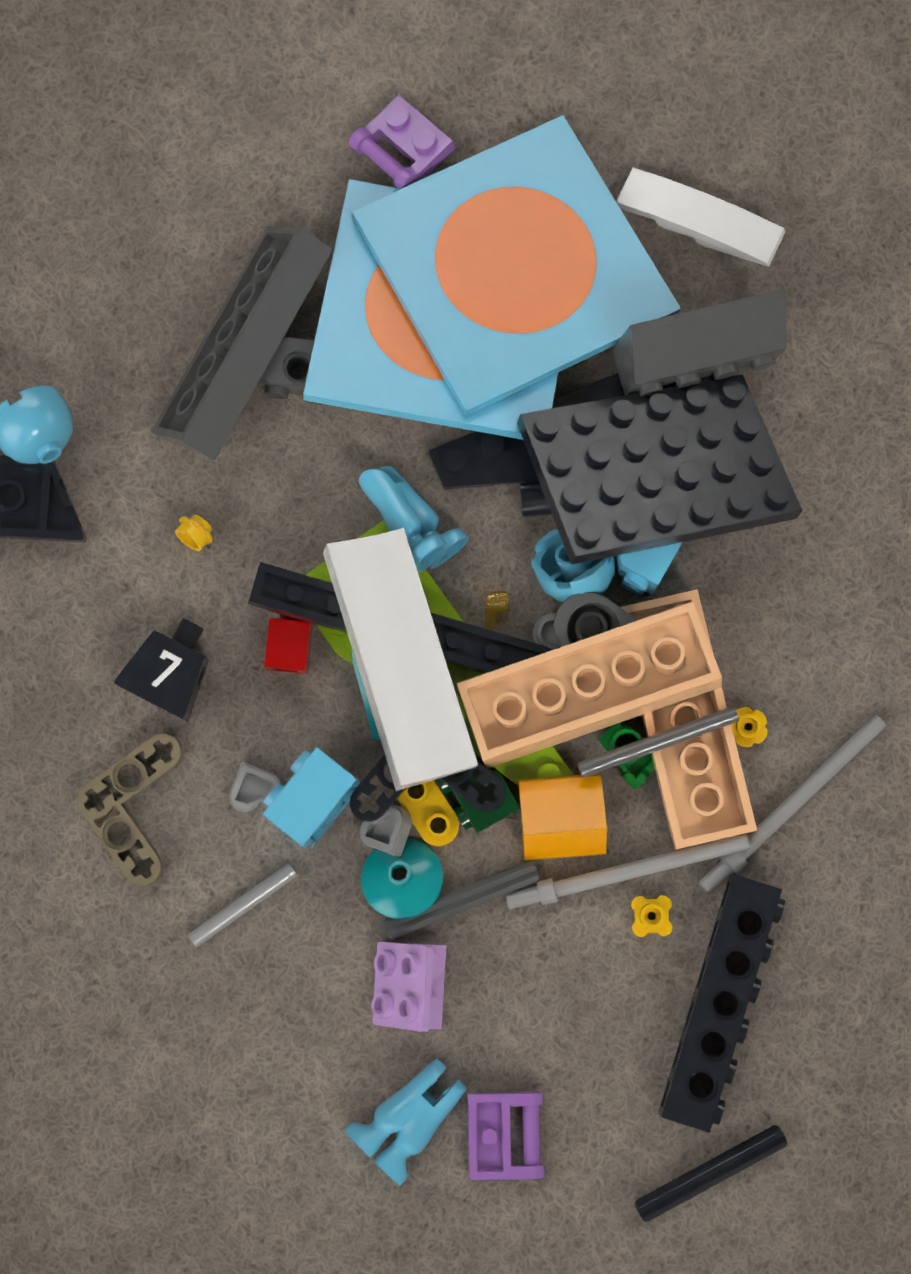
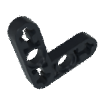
(385, 803)

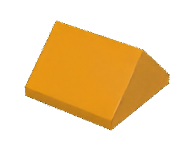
(562, 817)

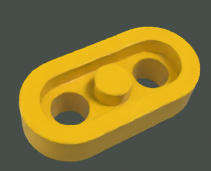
(427, 808)

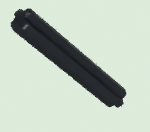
(710, 1173)

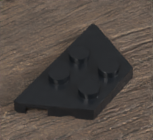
(36, 503)

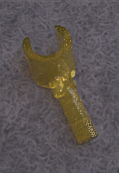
(495, 603)

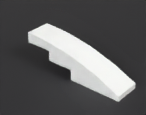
(701, 216)

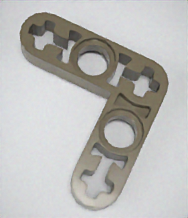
(116, 812)

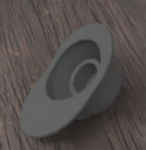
(587, 616)

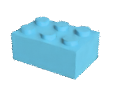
(310, 798)

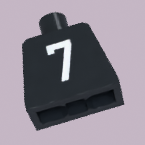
(167, 670)

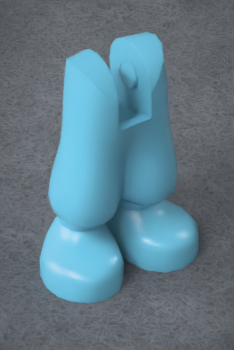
(406, 509)
(409, 1114)

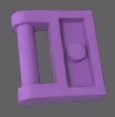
(409, 134)
(492, 1136)

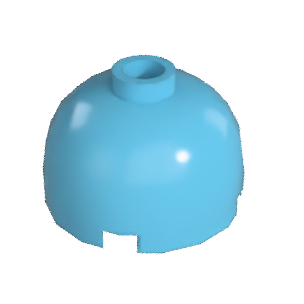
(35, 426)
(561, 578)

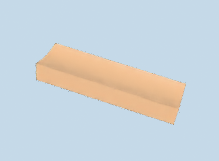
(590, 685)
(703, 775)

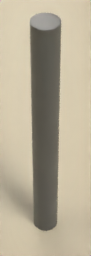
(657, 742)

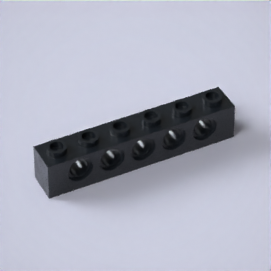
(707, 1108)

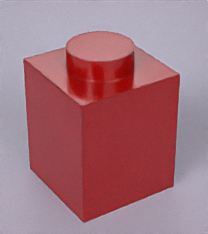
(288, 645)

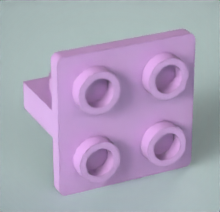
(409, 986)

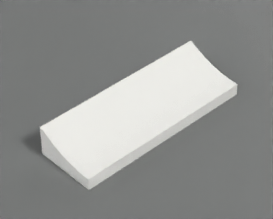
(399, 658)

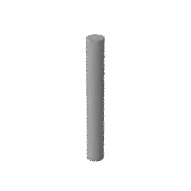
(242, 904)

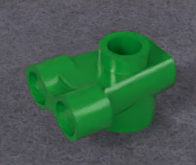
(634, 771)

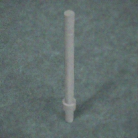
(737, 861)
(548, 890)

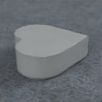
(251, 787)
(388, 832)

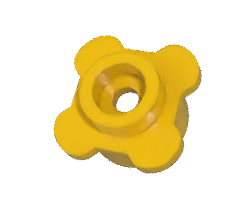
(661, 922)

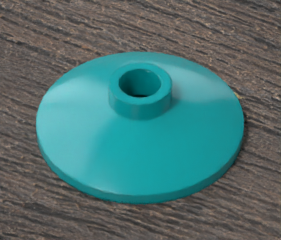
(408, 896)

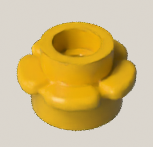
(194, 532)
(756, 734)

